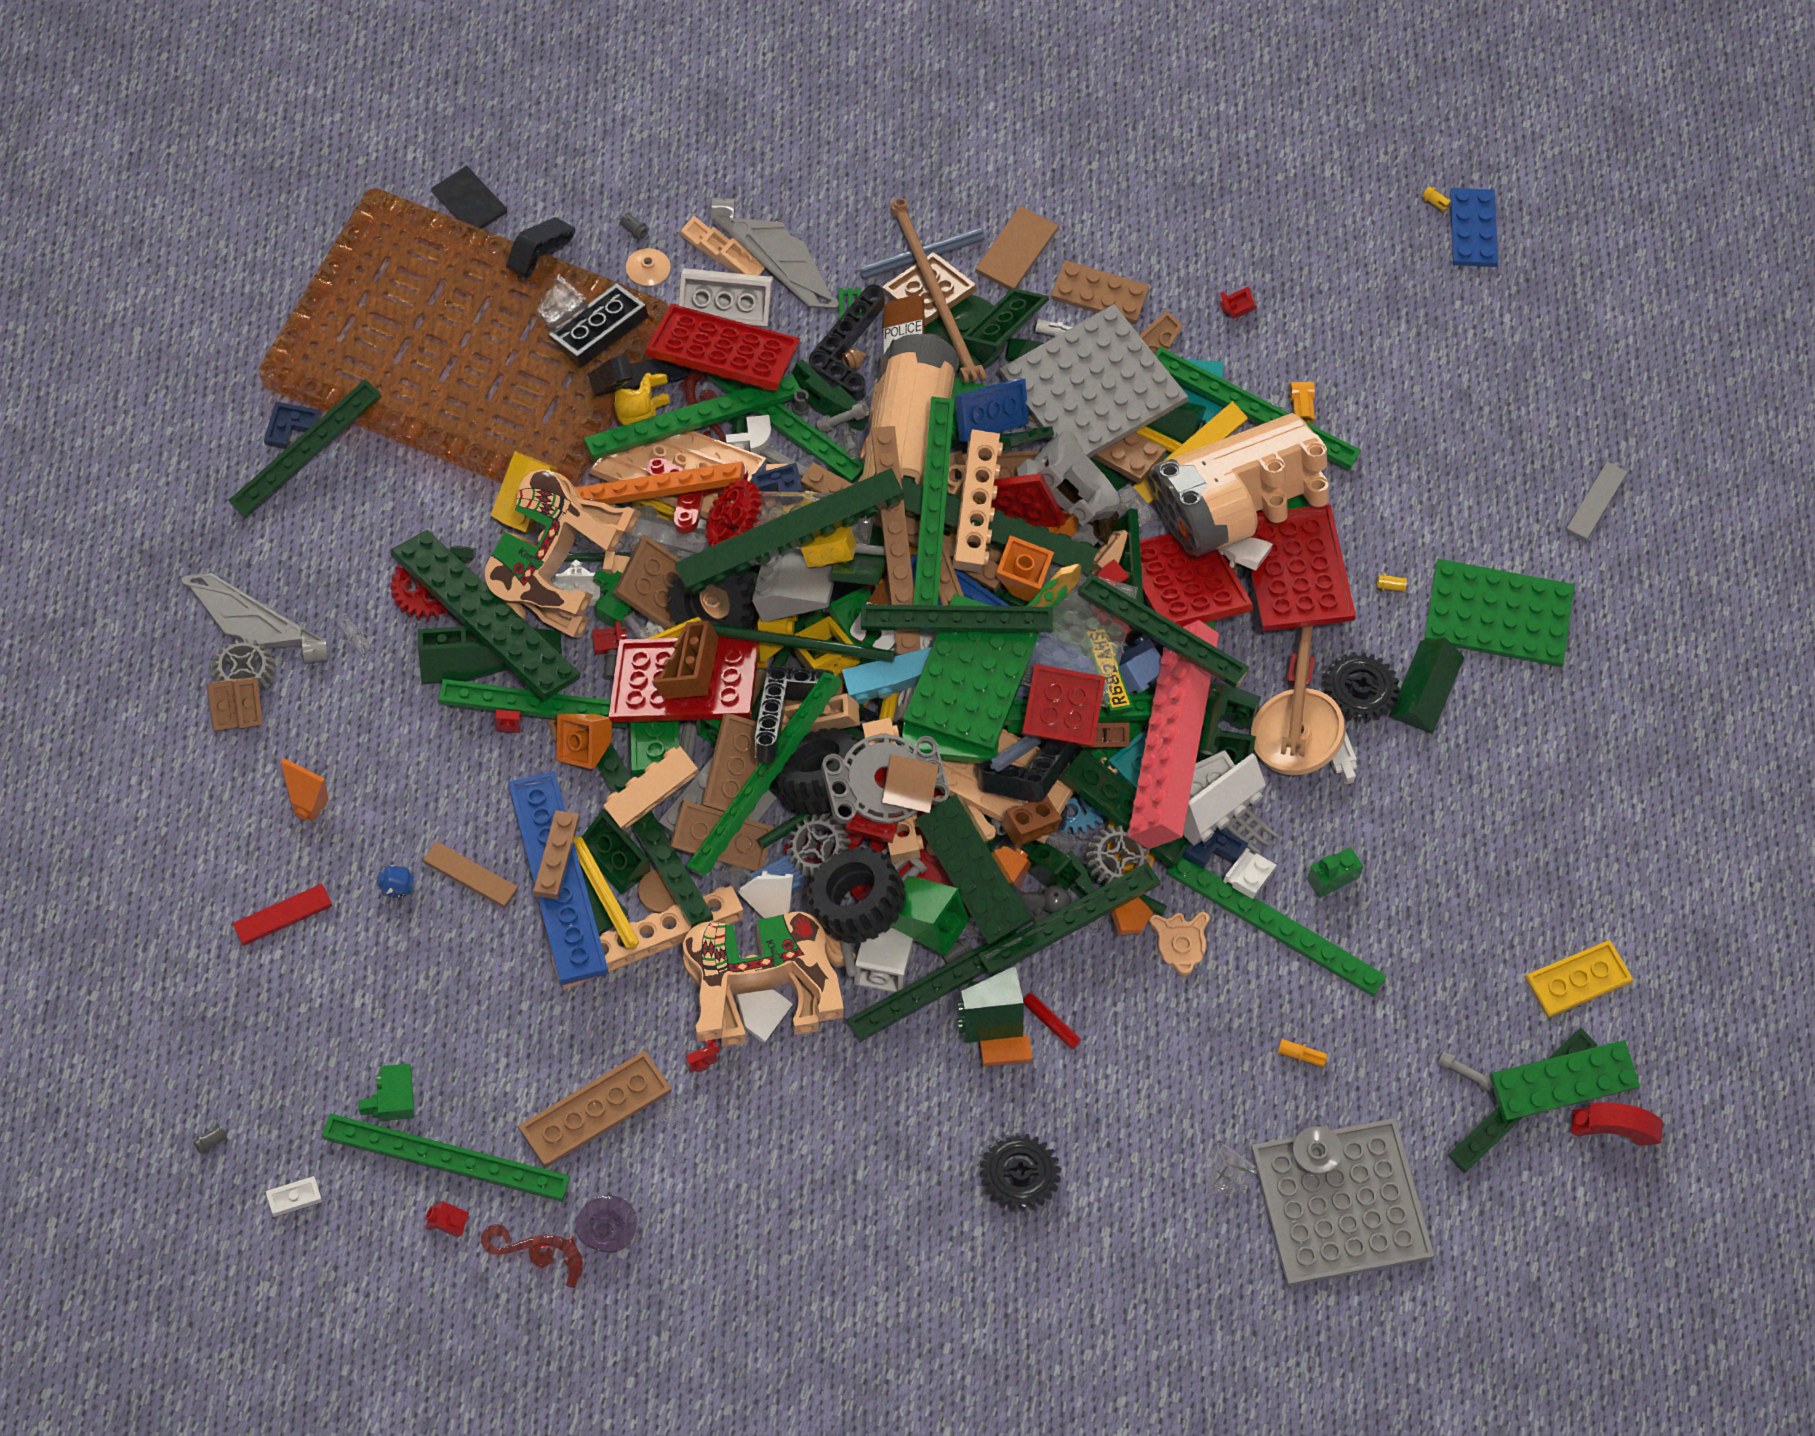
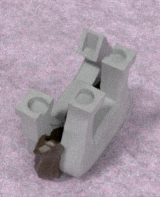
(1077, 487)

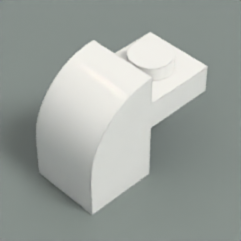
(757, 435)

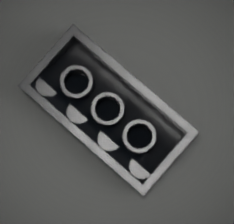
(599, 325)

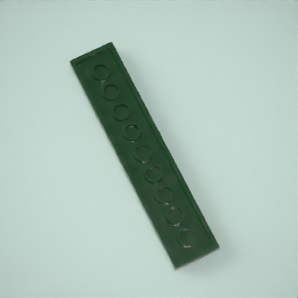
(485, 614)

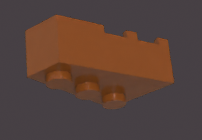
(691, 664)

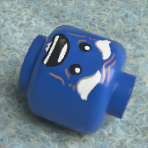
(395, 881)

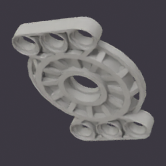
(860, 783)

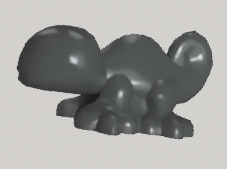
(1051, 899)

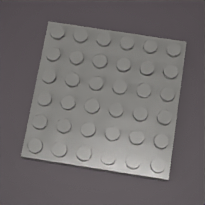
(1096, 382)
(1346, 1219)

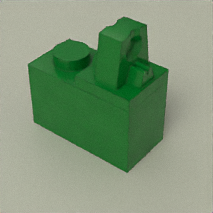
(610, 607)
(1334, 872)
(393, 1096)

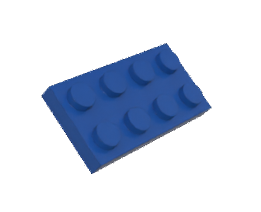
(1473, 227)
(992, 408)

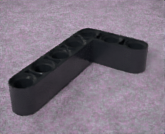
(844, 341)
(620, 374)
(780, 685)
(1029, 783)

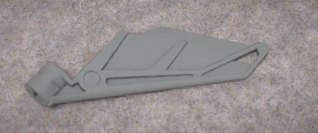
(777, 251)
(248, 618)

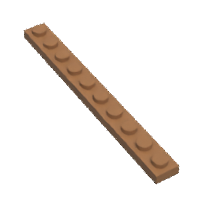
(824, 481)
(895, 537)

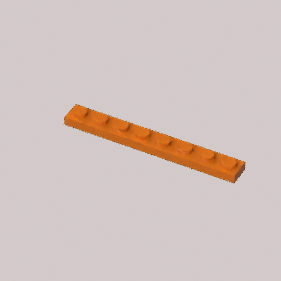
(664, 484)

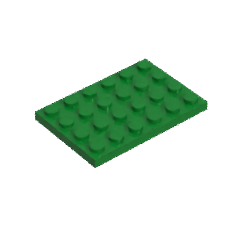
(1500, 612)
(971, 682)

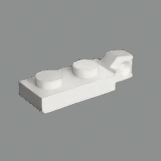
(1345, 762)

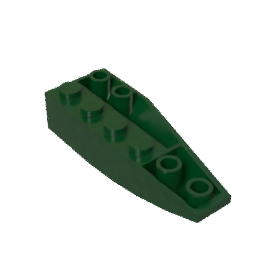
(461, 656)

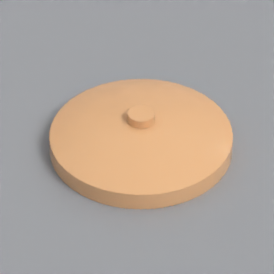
(1321, 728)

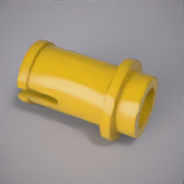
(1435, 198)
(1391, 583)

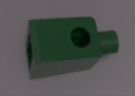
(1050, 865)

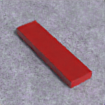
(282, 914)

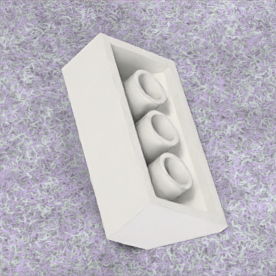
(727, 295)
(1223, 800)

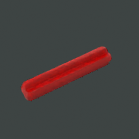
(1052, 1021)

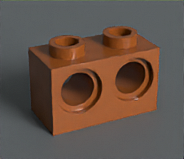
(1112, 734)
(1032, 824)

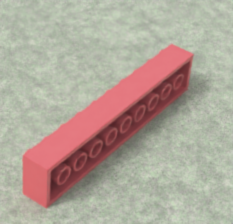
(1171, 746)

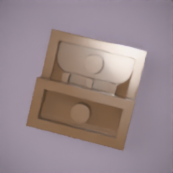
(234, 703)
(910, 783)

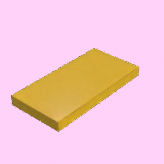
(1579, 978)

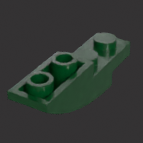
(823, 397)

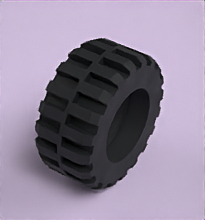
(740, 594)
(802, 777)
(868, 916)

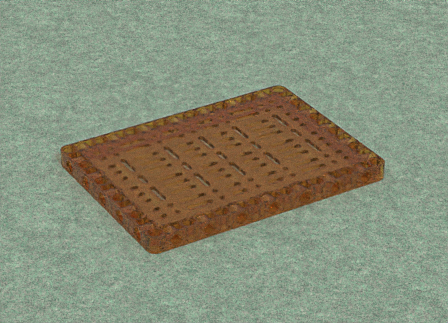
(420, 426)

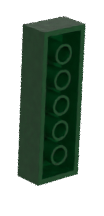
(975, 869)

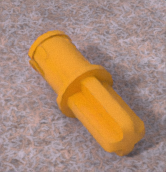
(1302, 1053)

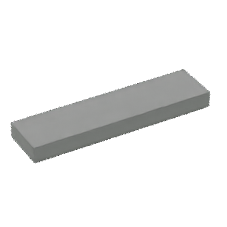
(1596, 501)

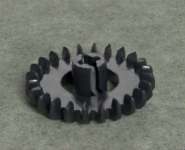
(1357, 701)
(1017, 1192)

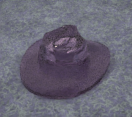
(606, 1224)

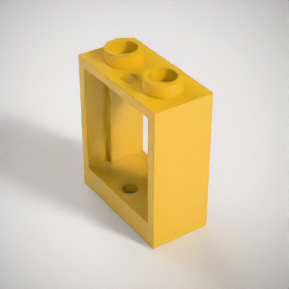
(824, 630)

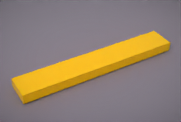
(1216, 429)

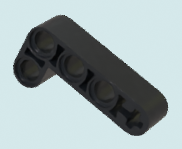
(537, 242)

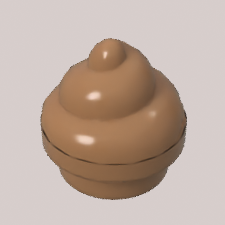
(853, 358)

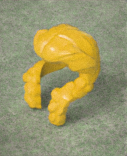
(638, 405)

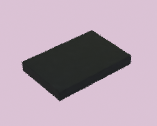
(469, 198)

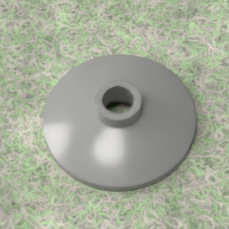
(1317, 1139)

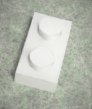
(293, 1196)

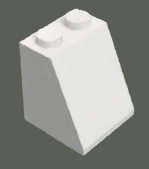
(884, 961)

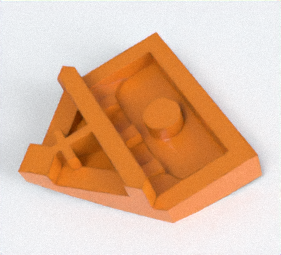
(1131, 917)
(1006, 1051)

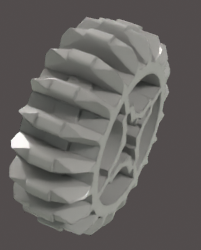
(244, 656)
(800, 853)
(1099, 858)

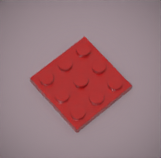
(1028, 499)
(1063, 705)

